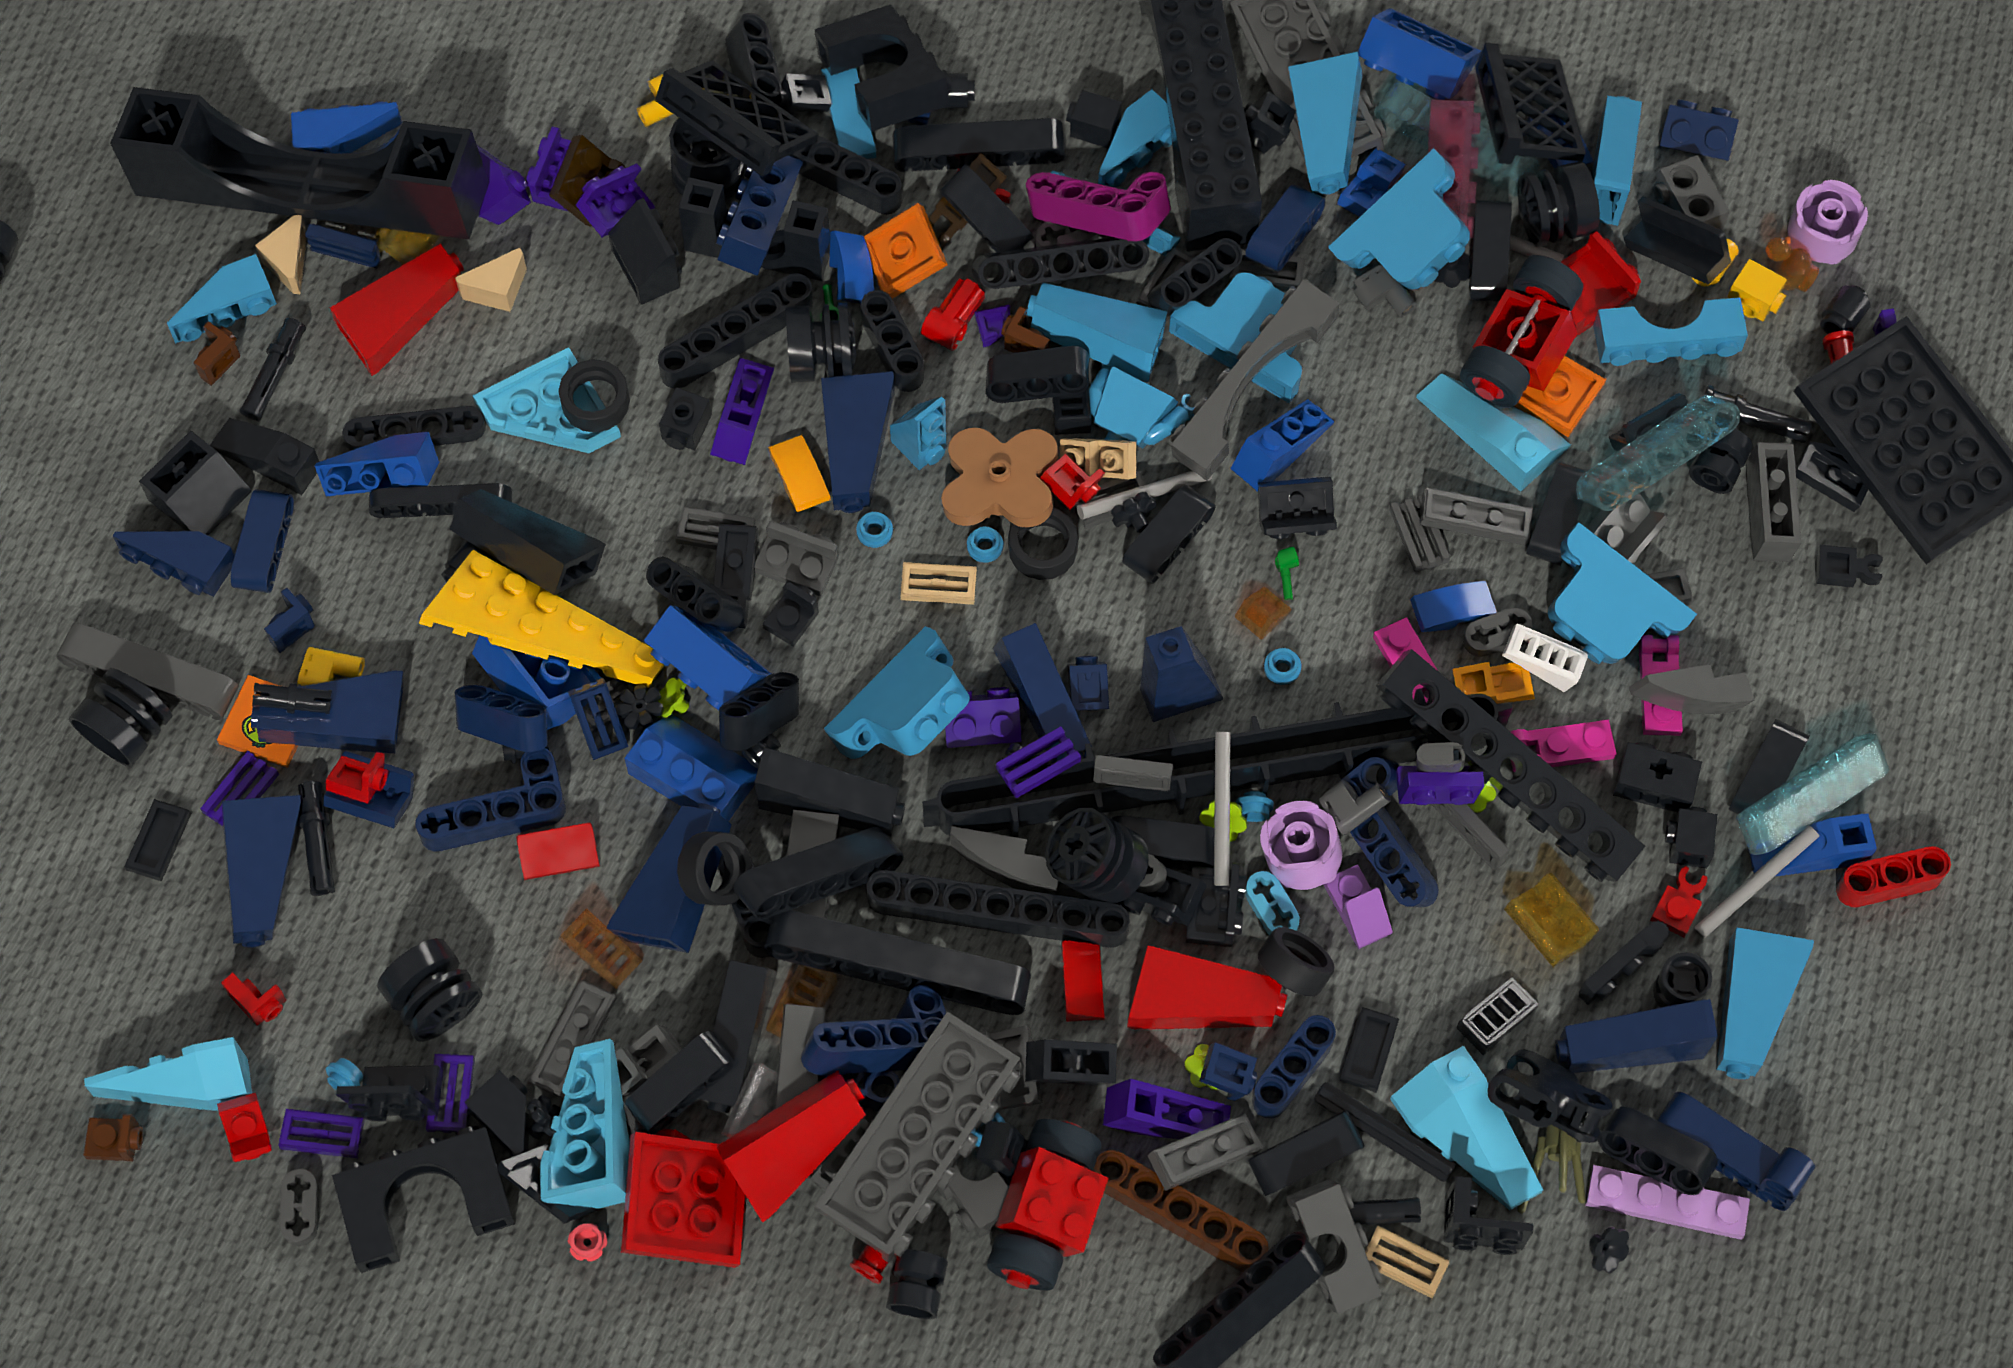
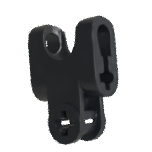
(1550, 1097)

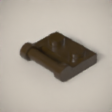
(578, 167)

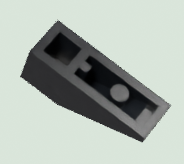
(268, 453)

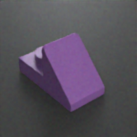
(1359, 907)

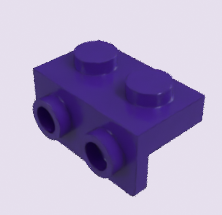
(542, 176)
(610, 198)
(986, 720)
(1438, 787)

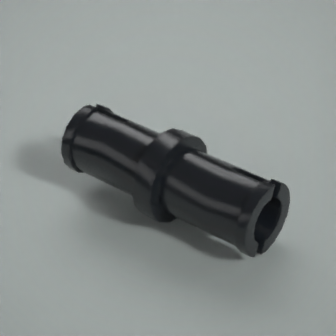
(291, 698)

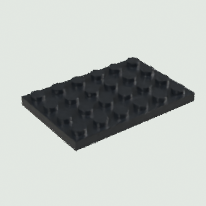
(1913, 438)

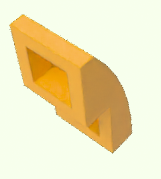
(799, 473)
(1500, 682)

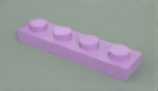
(1655, 1201)

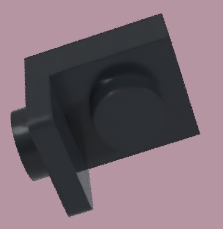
(804, 93)
(792, 613)

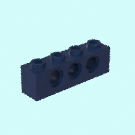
(757, 215)

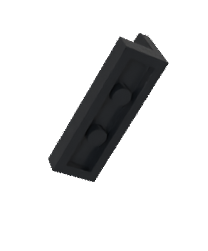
(1679, 241)

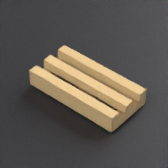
(936, 595)
(1400, 1276)

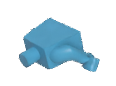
(1134, 408)

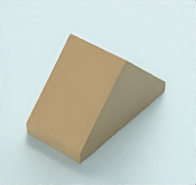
(285, 252)
(495, 281)

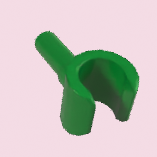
(828, 299)
(1284, 561)

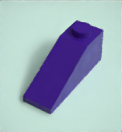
(505, 191)
(742, 411)
(1159, 1111)

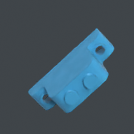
(1408, 227)
(1231, 323)
(1610, 600)
(903, 702)

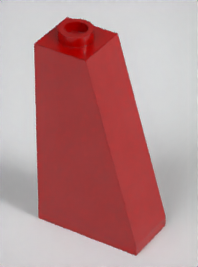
(396, 307)
(1200, 993)
(791, 1142)

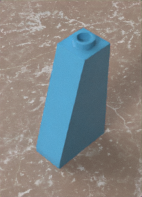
(1326, 110)
(1615, 156)
(1107, 328)
(1757, 991)

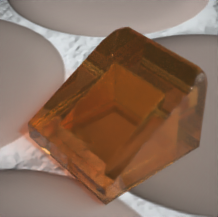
(1262, 612)

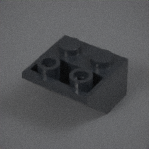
(645, 253)
(194, 485)

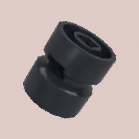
(1720, 464)
(1682, 980)
(918, 1278)

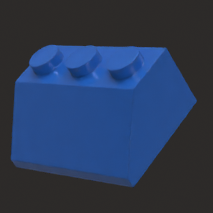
(1417, 53)
(703, 656)
(535, 678)
(690, 767)

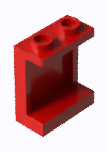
(1605, 280)

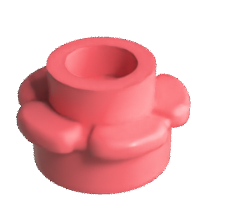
(582, 1233)

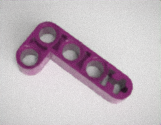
(1100, 208)

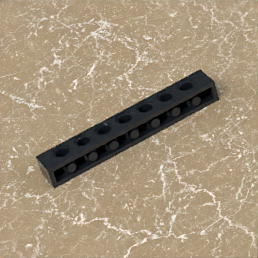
(1618, 845)

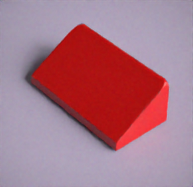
(557, 850)
(1082, 981)

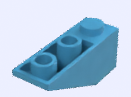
(1139, 134)
(228, 296)
(922, 433)

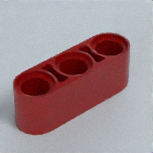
(1905, 865)

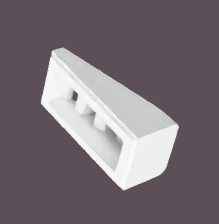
(1562, 653)

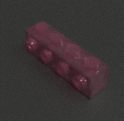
(1452, 135)

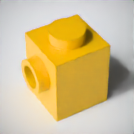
(1759, 290)

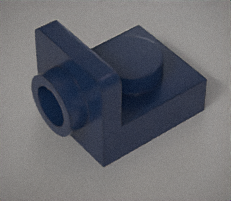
(292, 624)
(1088, 683)
(1229, 1071)

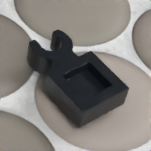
(1841, 567)

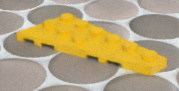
(530, 620)

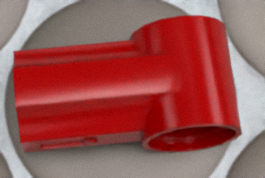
(950, 320)

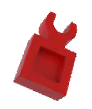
(1677, 906)

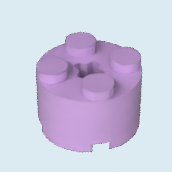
(1827, 221)
(1301, 845)

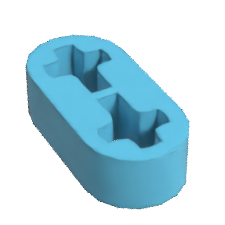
(1279, 899)

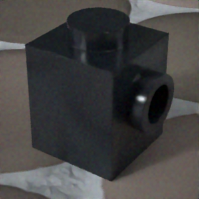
(1094, 118)
(685, 420)
(1692, 837)

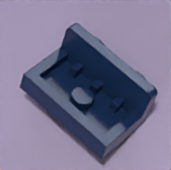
(1699, 131)
(386, 805)

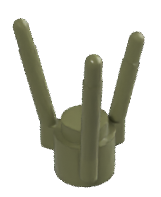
(1560, 1149)

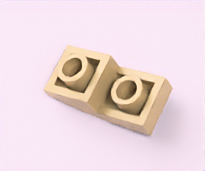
(1114, 457)

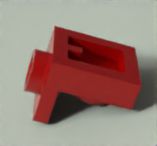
(252, 1002)
(245, 1127)

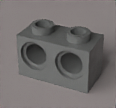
(1698, 195)

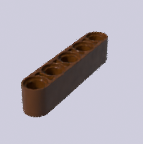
(1191, 1228)

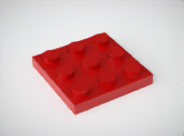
(681, 1202)

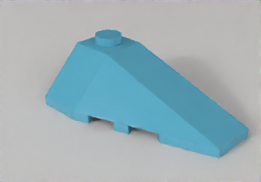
(1504, 436)
(197, 1080)
(1454, 1112)
(591, 1137)

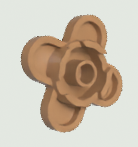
(999, 477)

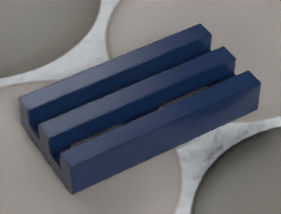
(343, 245)
(589, 692)

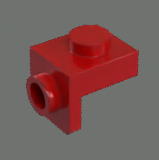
(1071, 482)
(358, 779)

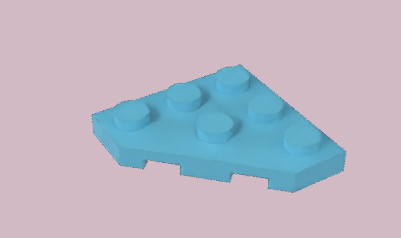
(532, 409)

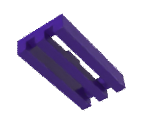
(1032, 749)
(230, 780)
(447, 1125)
(321, 1148)

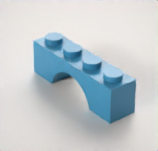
(1627, 336)

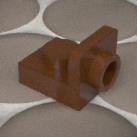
(1019, 338)
(217, 357)
(113, 1138)

